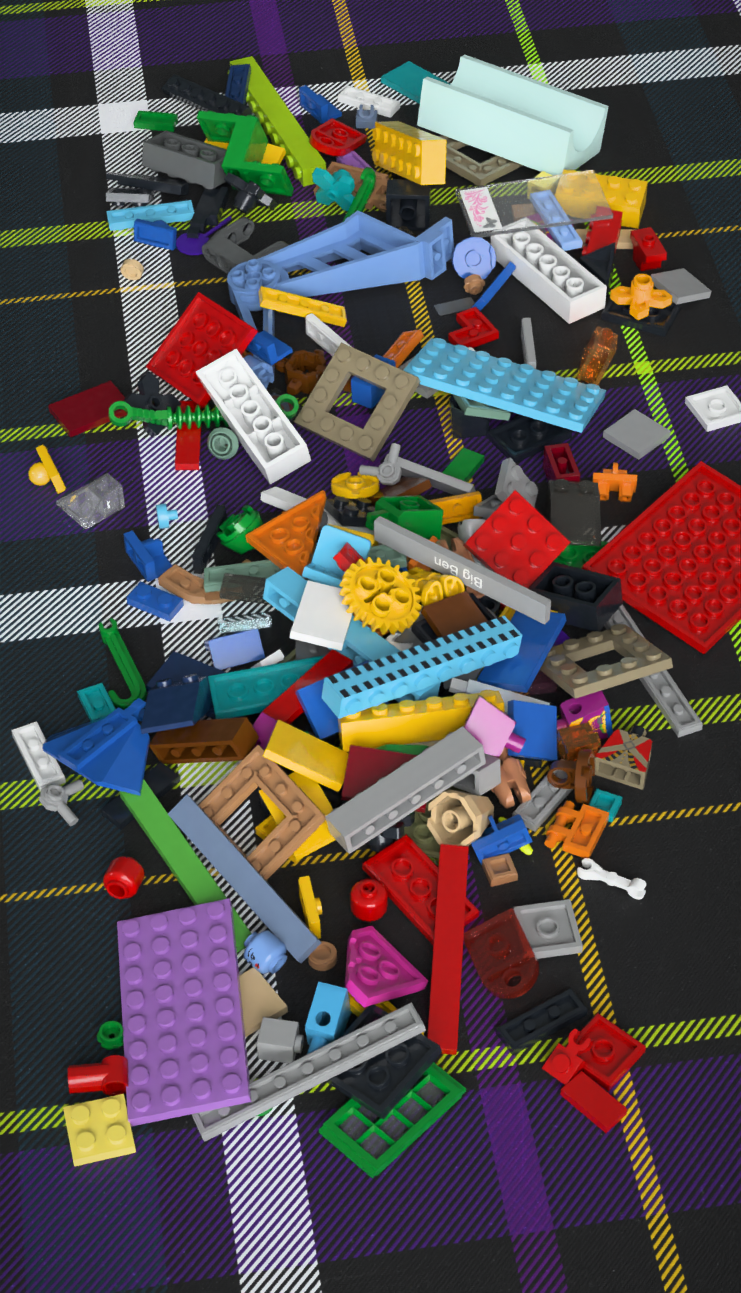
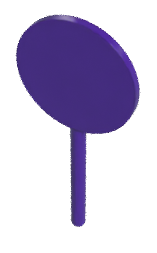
(193, 246)

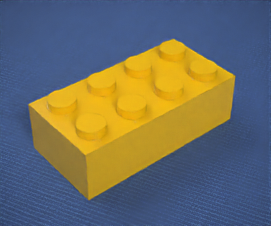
(623, 196)

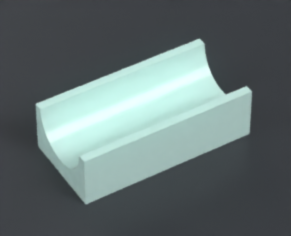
(513, 117)

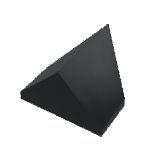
(600, 264)
(464, 425)

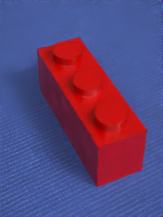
(603, 233)

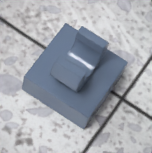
(366, 118)

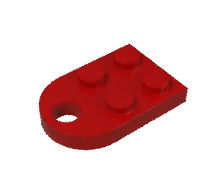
(336, 138)

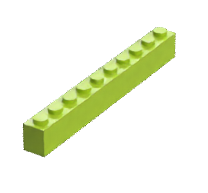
(281, 124)

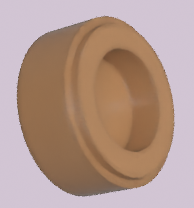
(323, 957)

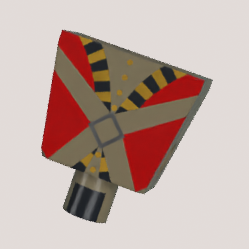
(625, 757)

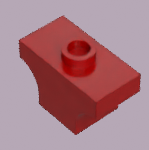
(647, 249)

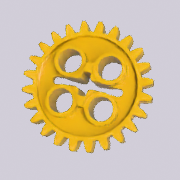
(395, 599)

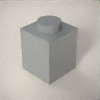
(279, 1040)

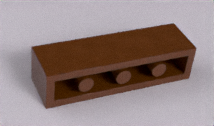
(206, 741)

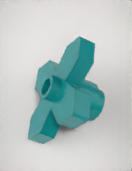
(334, 187)

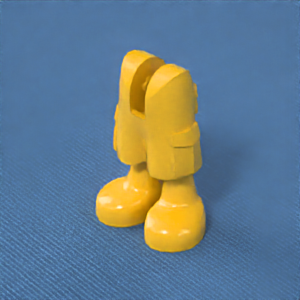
(434, 585)

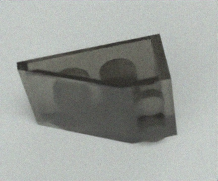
(575, 510)

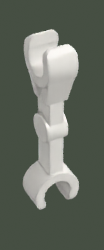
(634, 888)

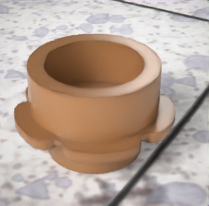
(473, 284)

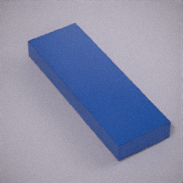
(494, 286)

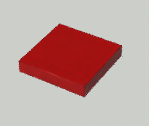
(611, 1051)

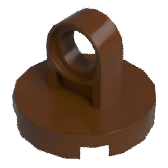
(579, 775)

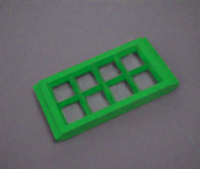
(378, 1142)

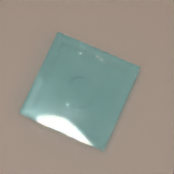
(244, 623)

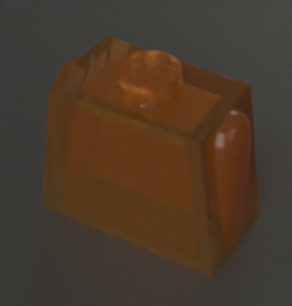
(597, 355)

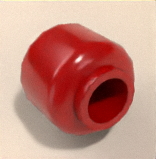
(123, 877)
(368, 900)

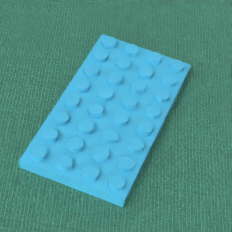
(506, 384)

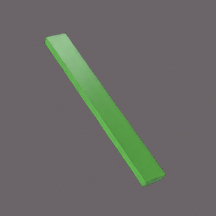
(178, 854)

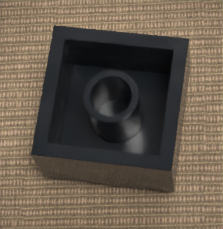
(408, 205)

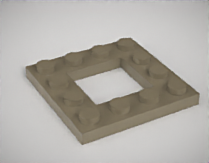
(470, 169)
(365, 442)
(640, 661)

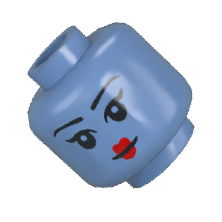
(265, 952)

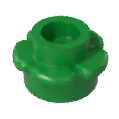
(109, 1029)

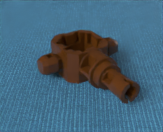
(297, 364)

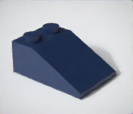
(176, 703)

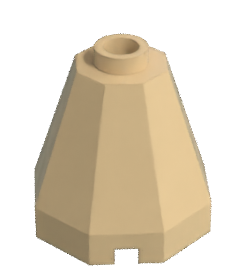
(459, 817)

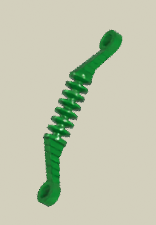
(167, 417)

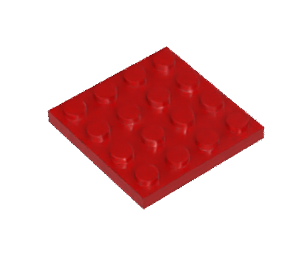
(196, 340)

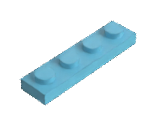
(168, 212)

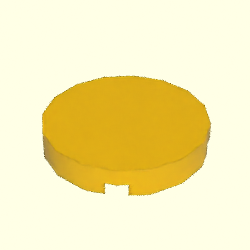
(354, 486)

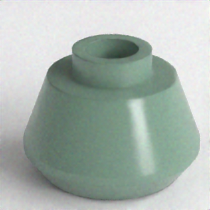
(223, 443)

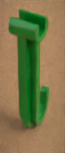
(364, 192)
(113, 640)

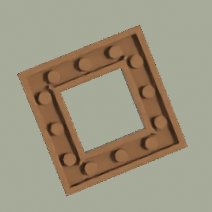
(301, 813)

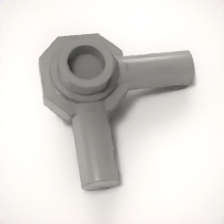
(389, 471)
(55, 799)

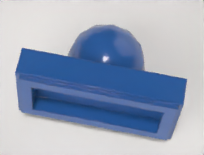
(155, 233)

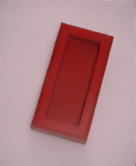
(593, 1101)

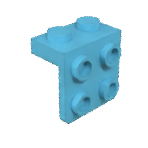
(323, 567)

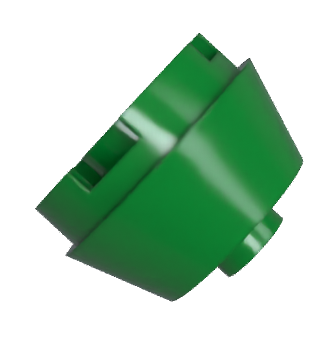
(236, 528)

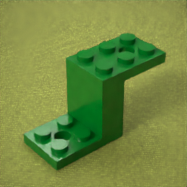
(245, 150)

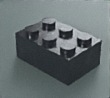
(580, 594)

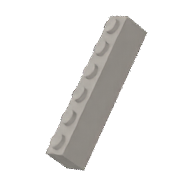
(405, 789)

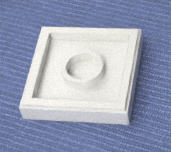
(715, 408)

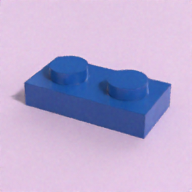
(155, 601)

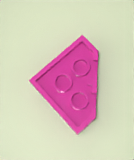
(378, 970)

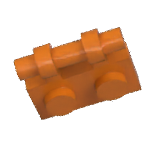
(584, 833)

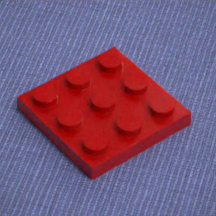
(517, 541)

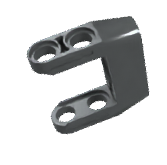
(226, 253)

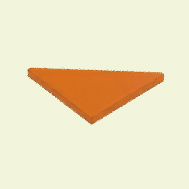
(292, 535)

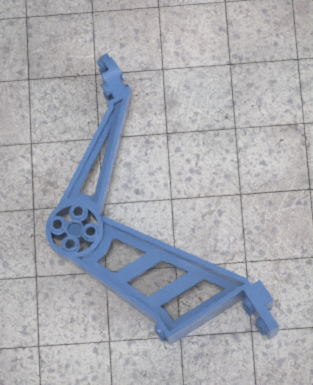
(393, 260)

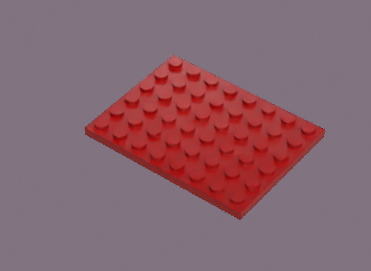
(683, 558)

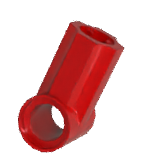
(108, 1076)

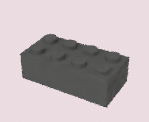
(185, 159)

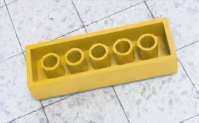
(409, 152)

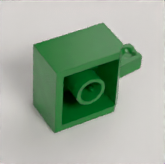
(409, 512)

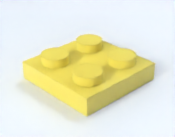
(99, 1130)

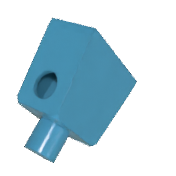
(327, 1015)

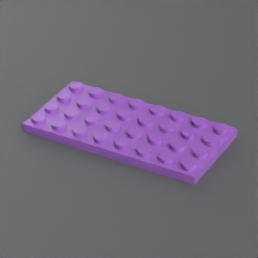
(182, 1013)

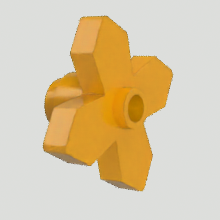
(641, 296)

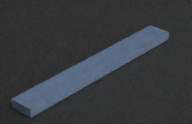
(244, 879)

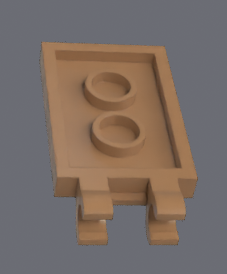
(378, 195)

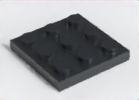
(388, 1076)

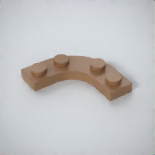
(189, 586)

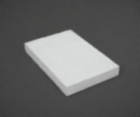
(321, 617)

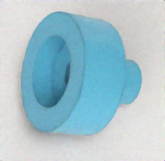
(164, 516)

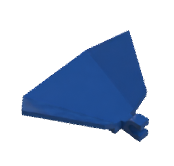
(106, 749)

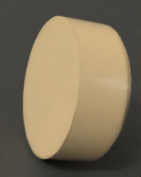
(132, 269)

